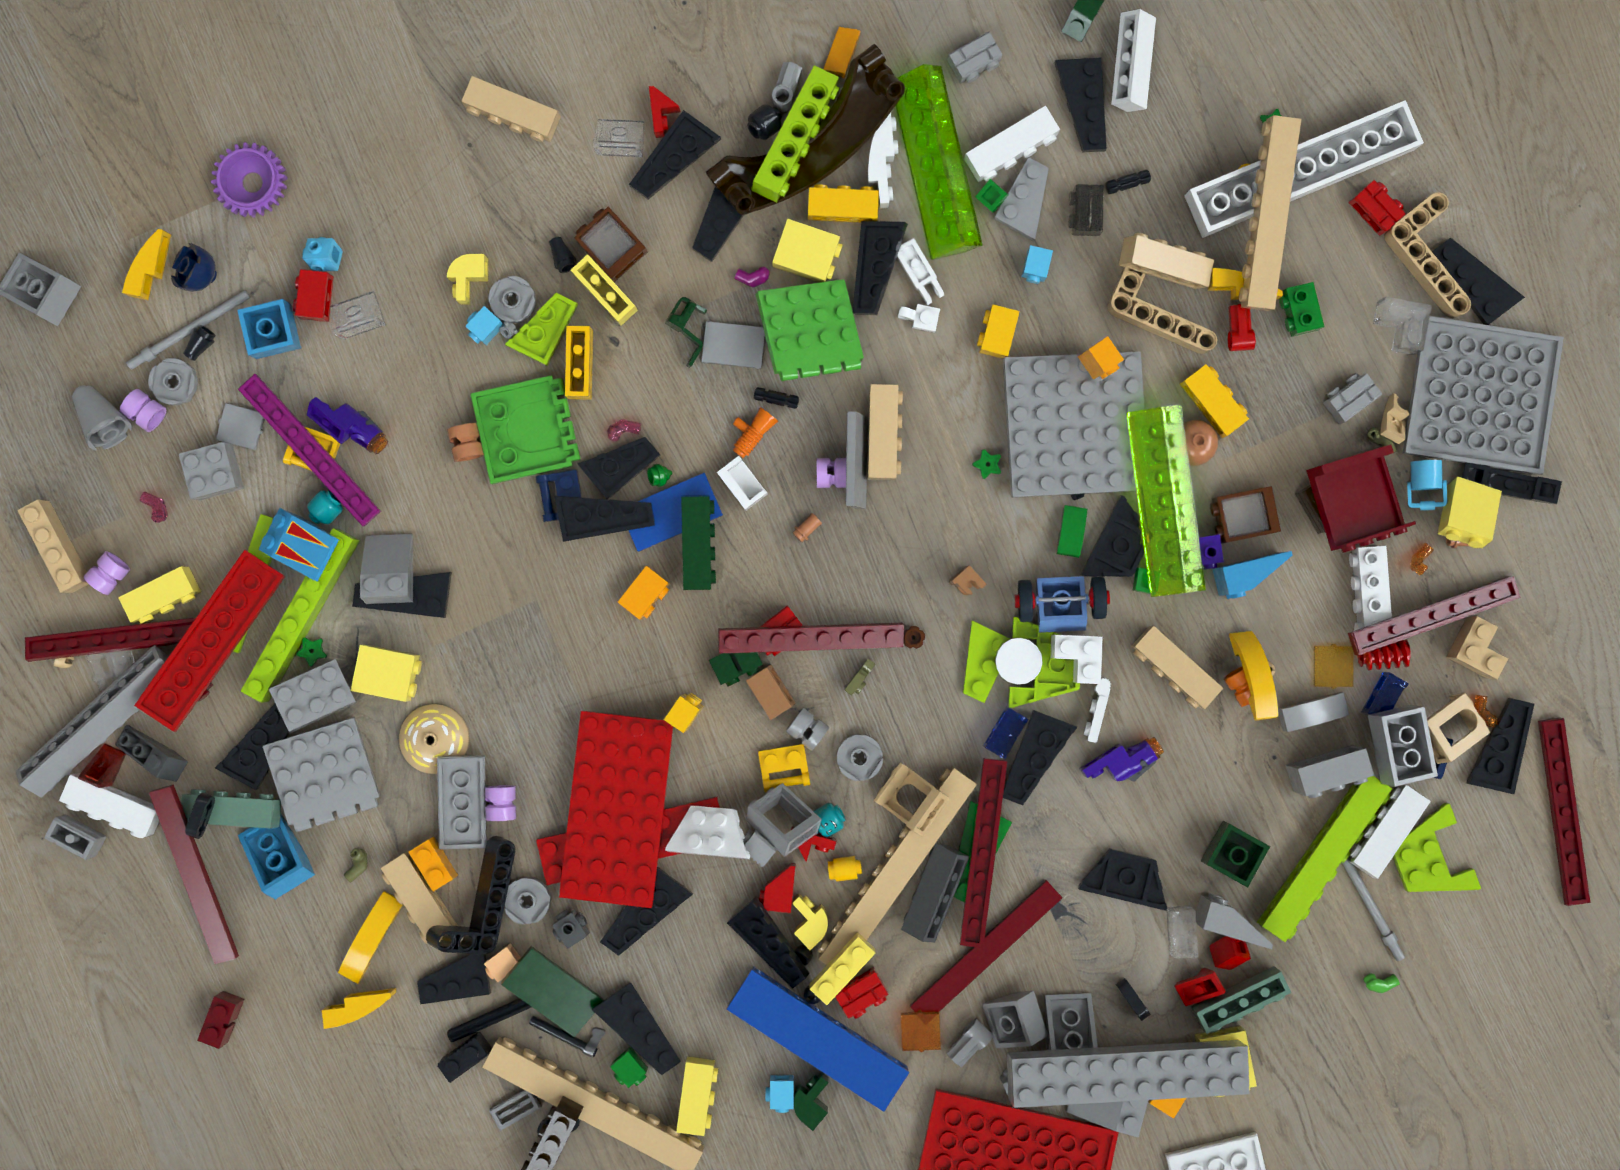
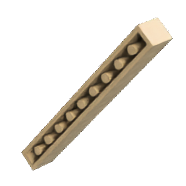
(897, 869)
(600, 1108)

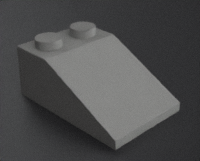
(38, 289)
(387, 569)
(1219, 917)
(1070, 1022)
(1118, 1116)

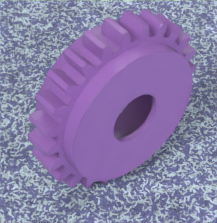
(236, 167)

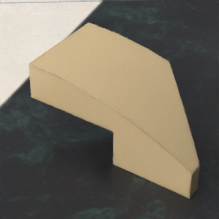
(1393, 420)

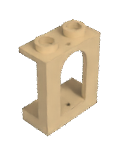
(1441, 748)
(927, 810)

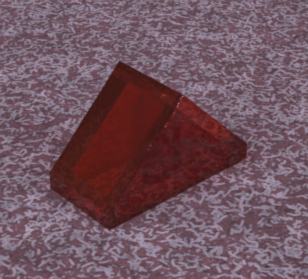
(103, 767)

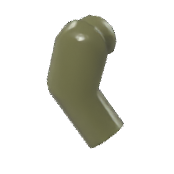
(1374, 436)
(359, 859)

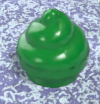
(658, 475)

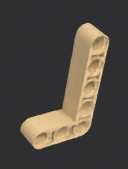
(1426, 257)
(1152, 312)

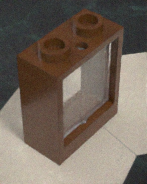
(610, 243)
(1245, 514)

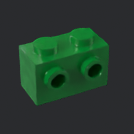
(1301, 309)

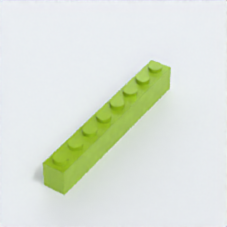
(297, 621)
(1323, 857)

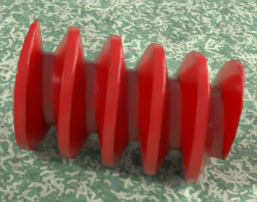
(1393, 653)

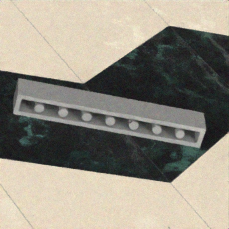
(90, 726)

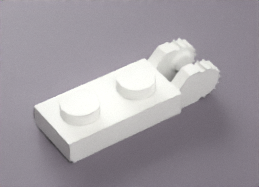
(918, 269)
(1098, 709)

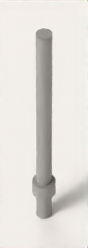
(150, 353)
(1388, 937)

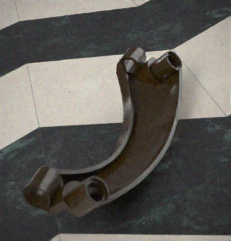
(856, 115)

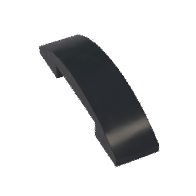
(1513, 484)

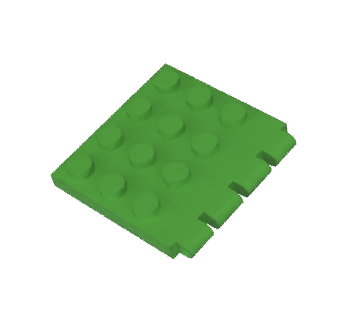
(810, 329)
(525, 429)

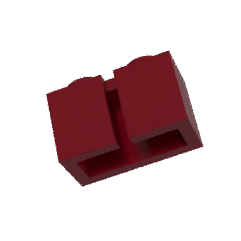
(223, 1010)

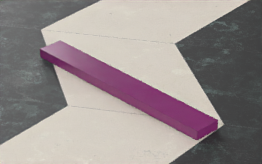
(309, 450)

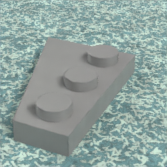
(1023, 205)

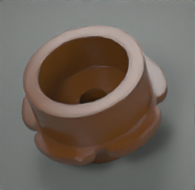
(920, 636)

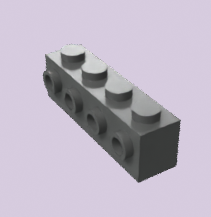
(934, 893)

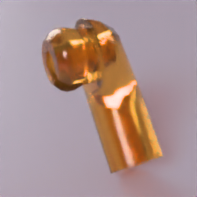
(1418, 557)
(1480, 705)

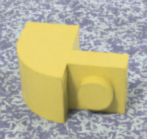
(465, 270)
(814, 926)

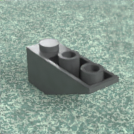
(151, 754)

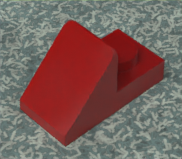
(659, 106)
(822, 844)
(1200, 987)

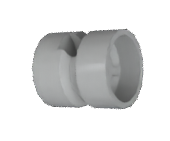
(799, 725)

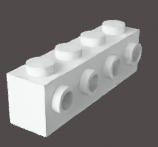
(1133, 60)
(1012, 144)
(1371, 585)
(112, 805)
(1389, 831)

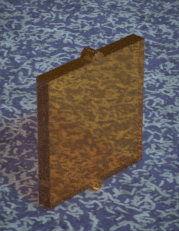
(920, 1031)

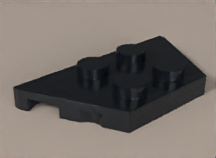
(1118, 546)
(1126, 879)

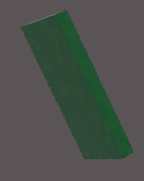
(552, 991)

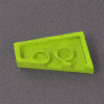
(544, 331)
(981, 665)

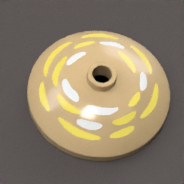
(434, 720)

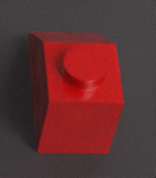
(779, 891)

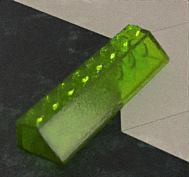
(937, 163)
(1166, 501)

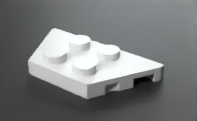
(709, 833)

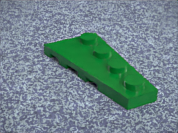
(966, 845)

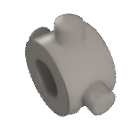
(508, 330)

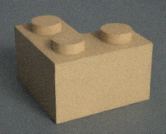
(1472, 649)

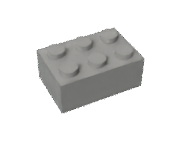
(312, 696)
(1402, 745)
(1330, 771)

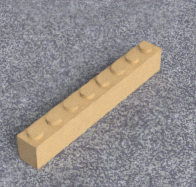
(1270, 213)

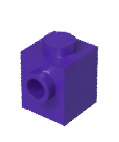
(1211, 551)

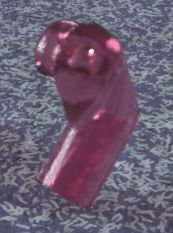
(622, 426)
(158, 506)

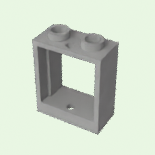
(795, 807)

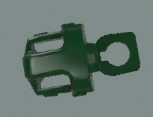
(678, 323)

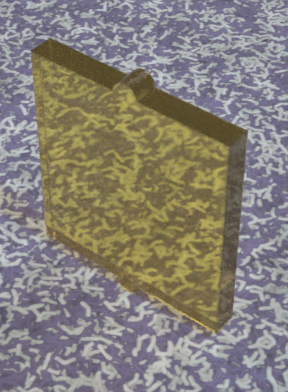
(1333, 666)

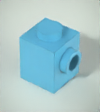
(1036, 264)
(483, 326)
(780, 1093)

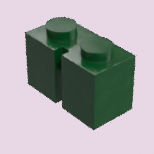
(732, 665)

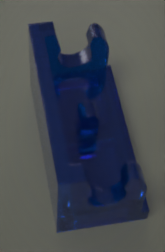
(1384, 694)
(1005, 732)

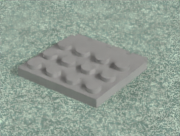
(322, 774)

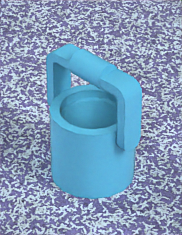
(1426, 476)

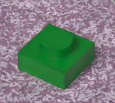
(991, 195)
(1141, 581)

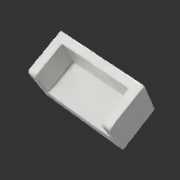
(742, 483)

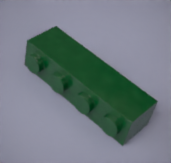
(696, 542)

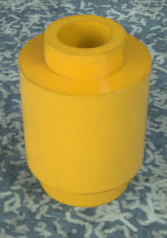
(844, 868)

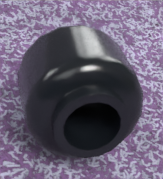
(764, 122)

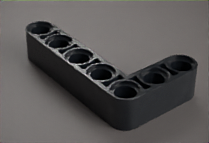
(483, 905)

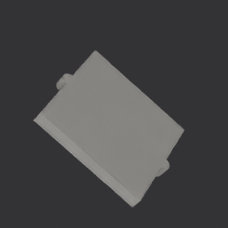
(240, 426)

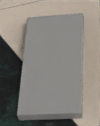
(856, 460)
(461, 801)

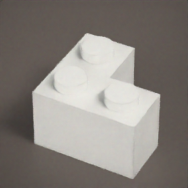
(1086, 655)

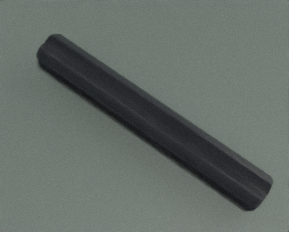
(487, 1020)

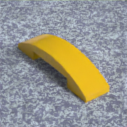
(1258, 674)
(369, 937)

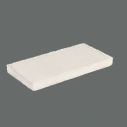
(1232, 1153)

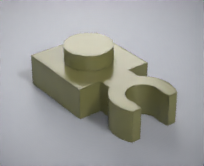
(857, 682)

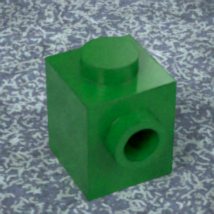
(629, 1068)

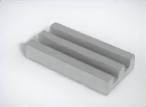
(532, 1098)

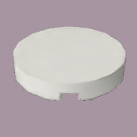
(1018, 661)

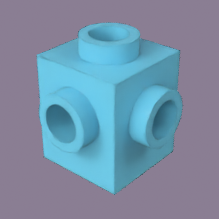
(322, 254)

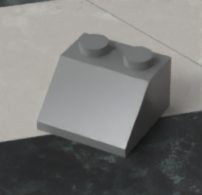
(1015, 1020)

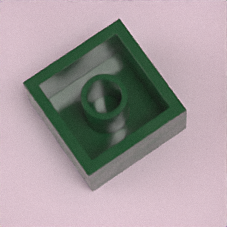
(1235, 853)

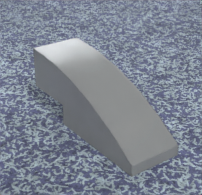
(1313, 712)

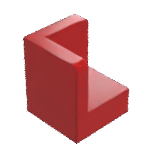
(1229, 953)

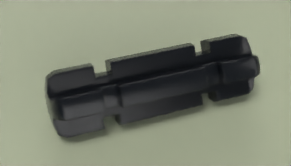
(1128, 181)
(776, 397)

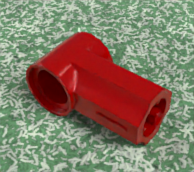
(1241, 335)

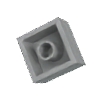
(211, 471)

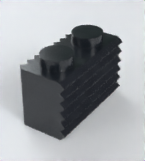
(464, 1057)

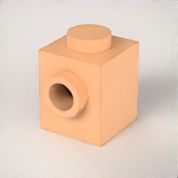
(502, 962)

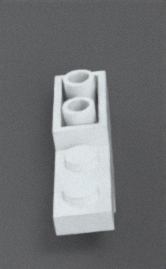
(882, 151)

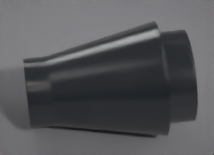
(562, 256)
(199, 341)

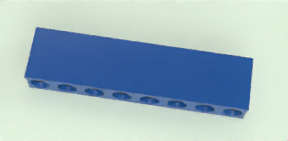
(818, 1039)

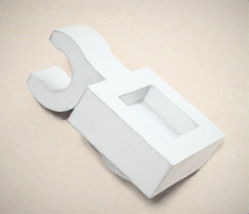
(923, 318)

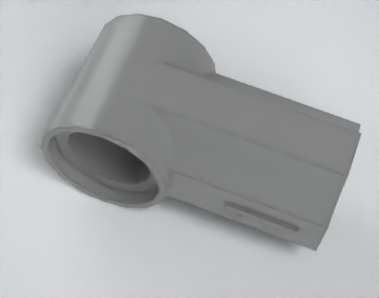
(786, 85)
(974, 1037)

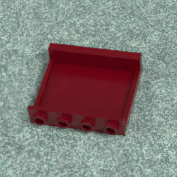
(1357, 500)

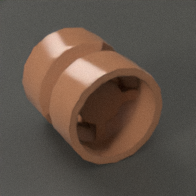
(465, 442)

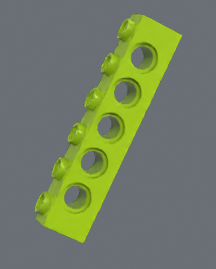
(819, 83)

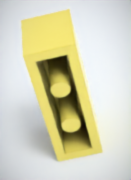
(604, 290)
(160, 595)
(842, 968)
(697, 1096)

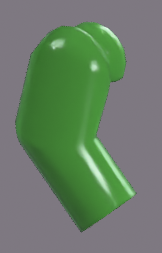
(1379, 985)

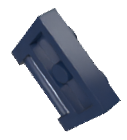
(566, 485)

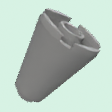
(99, 419)

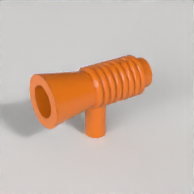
(752, 434)

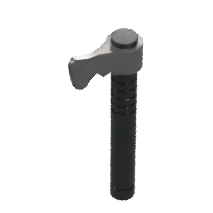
(589, 1049)

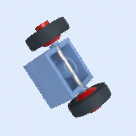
(1062, 602)

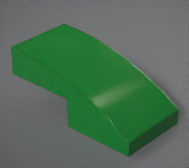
(1072, 531)

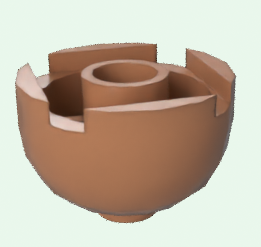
(1200, 442)

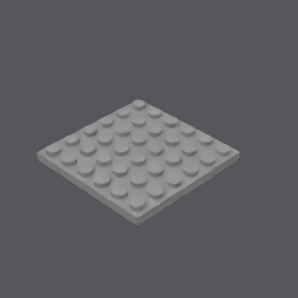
(1483, 395)
(1068, 428)

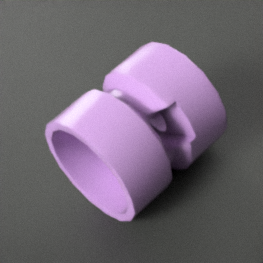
(140, 408)
(826, 465)
(108, 571)
(500, 803)

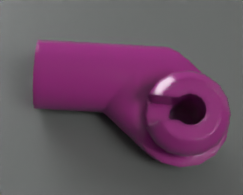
(753, 279)

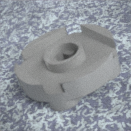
(507, 287)
(163, 390)
(856, 744)
(540, 897)

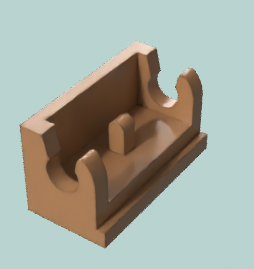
(966, 579)
(771, 692)

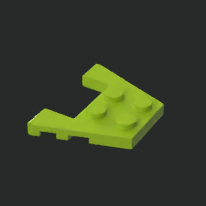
(1055, 674)
(1422, 861)

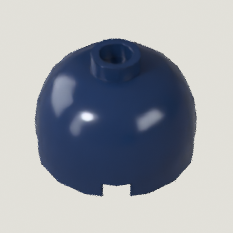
(193, 268)

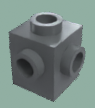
(567, 935)

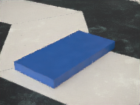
(668, 512)

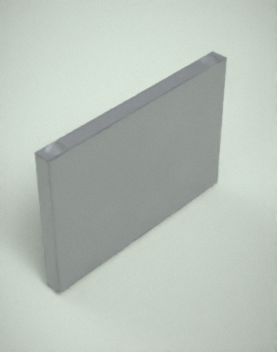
(733, 345)

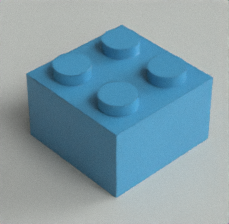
(269, 329)

